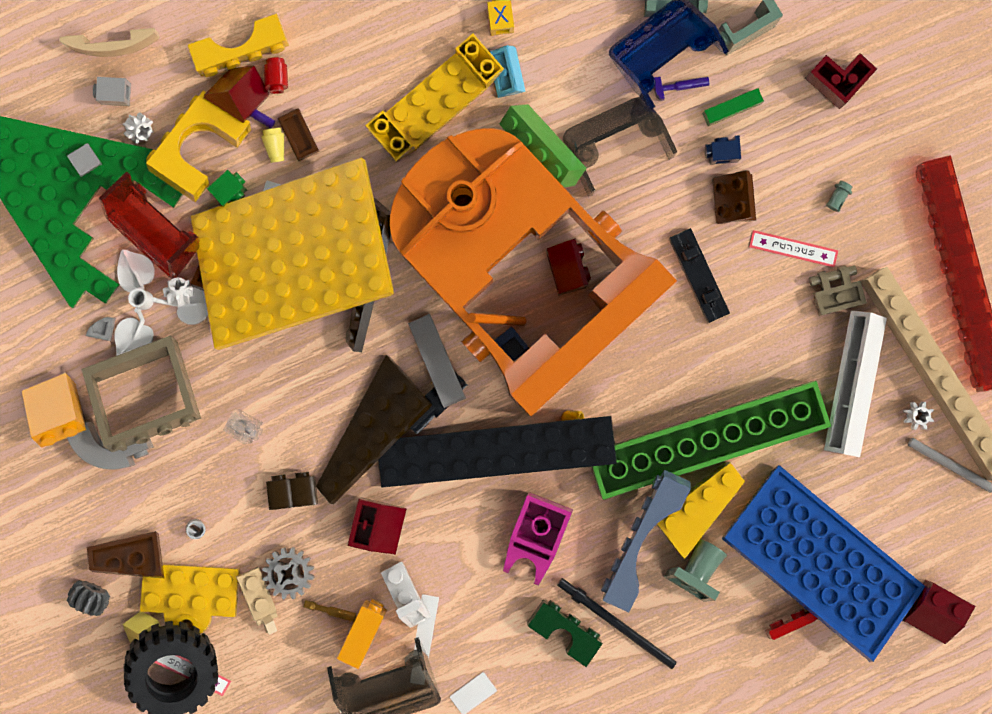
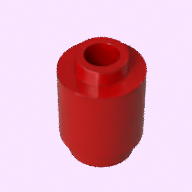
(276, 75)

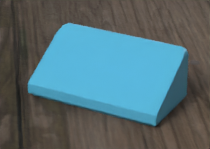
(510, 80)

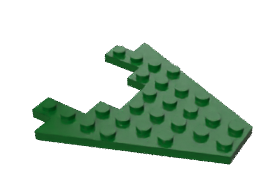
(50, 195)

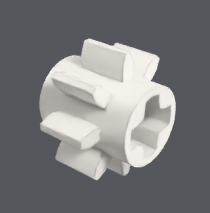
(138, 128)
(178, 292)
(924, 418)

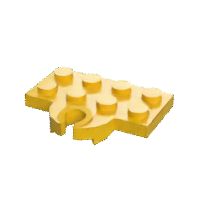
(191, 594)

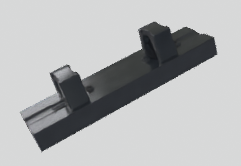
(699, 275)

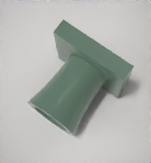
(698, 571)

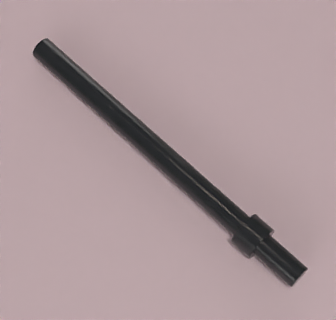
(579, 596)

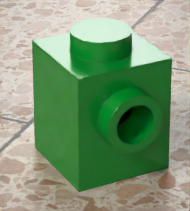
(228, 188)

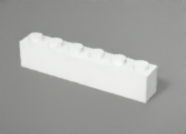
(855, 383)

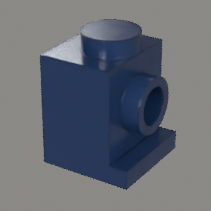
(723, 150)

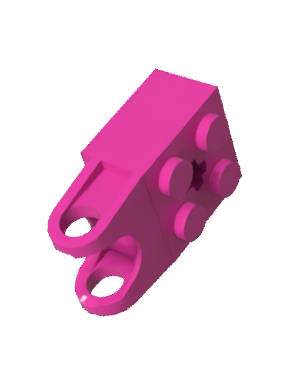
(536, 543)

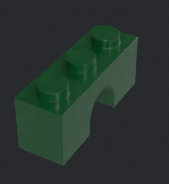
(549, 618)

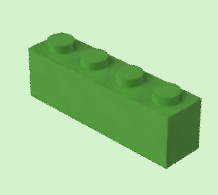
(543, 144)

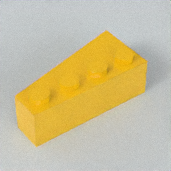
(701, 508)

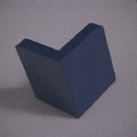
(512, 343)

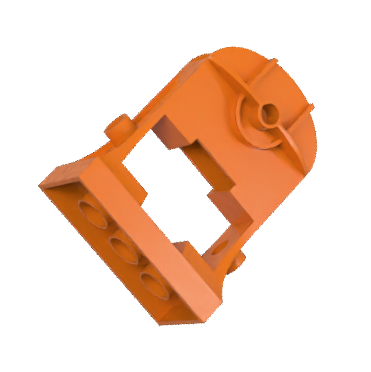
(509, 200)

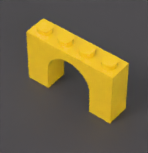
(201, 116)

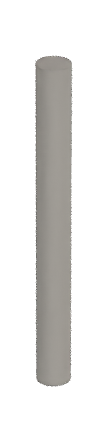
(950, 464)

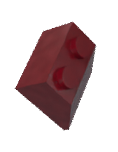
(939, 612)

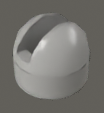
(192, 532)

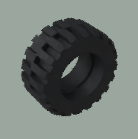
(163, 642)

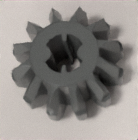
(88, 598)

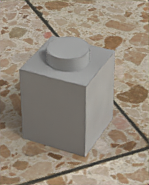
(112, 91)

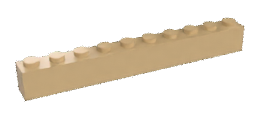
(932, 367)

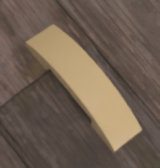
(139, 40)

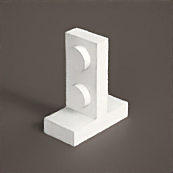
(408, 603)

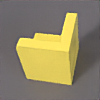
(137, 624)

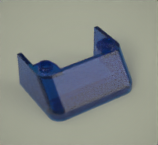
(659, 41)

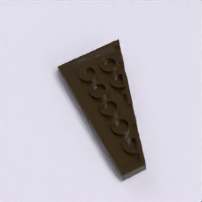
(361, 314)
(380, 420)

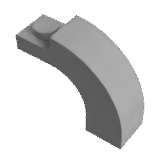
(90, 449)

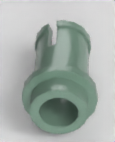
(839, 196)

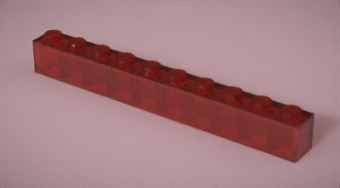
(960, 266)

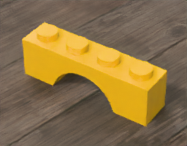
(266, 38)

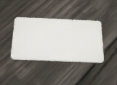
(473, 693)

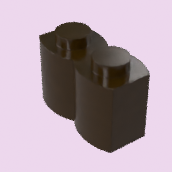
(292, 491)

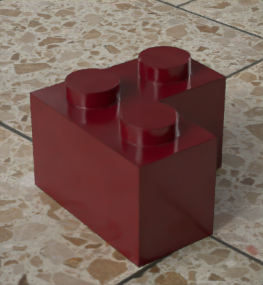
(840, 84)

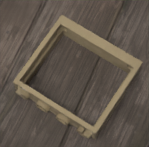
(126, 362)

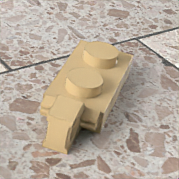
(258, 599)

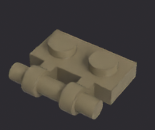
(839, 297)

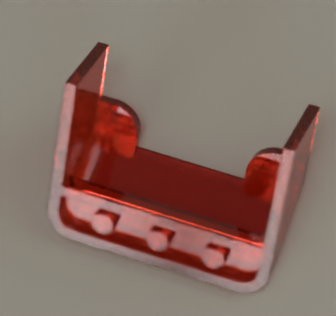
(146, 227)

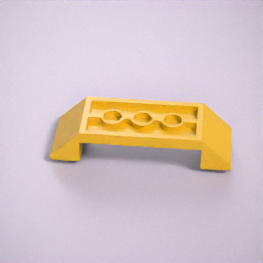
(436, 99)

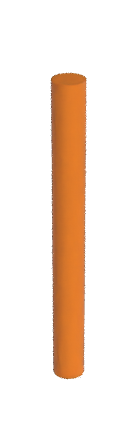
(496, 319)

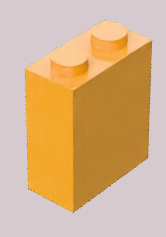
(53, 410)
(362, 633)

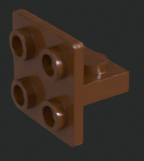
(734, 198)

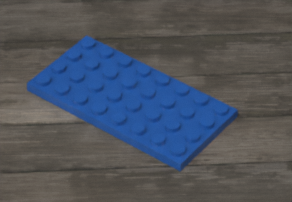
(824, 563)

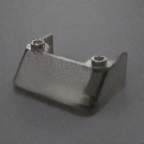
(583, 136)
(391, 692)

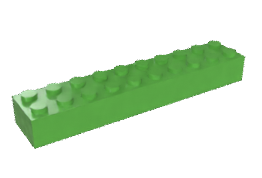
(714, 438)

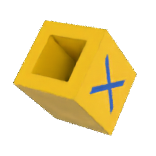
(500, 17)

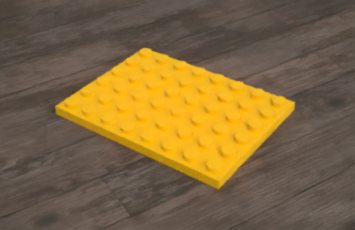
(291, 254)

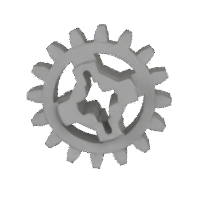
(279, 567)

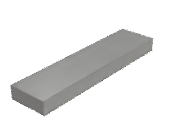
(437, 361)

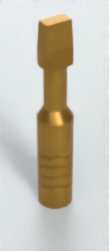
(331, 611)

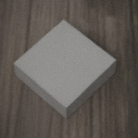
(84, 160)

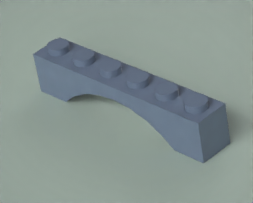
(668, 497)

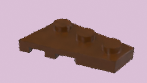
(128, 556)

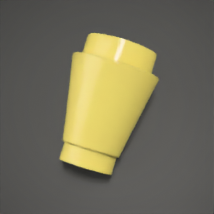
(274, 144)

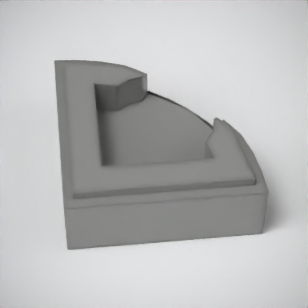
(102, 329)

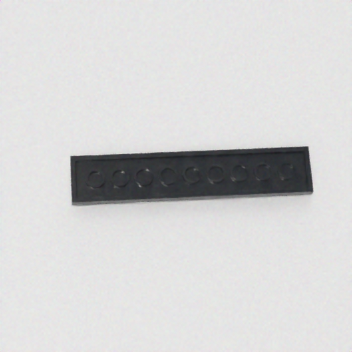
(499, 451)

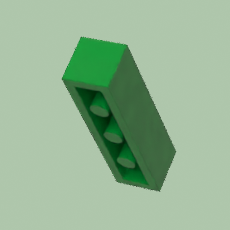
(733, 107)

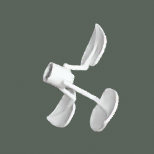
(133, 273)

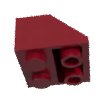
(568, 267)
(377, 526)

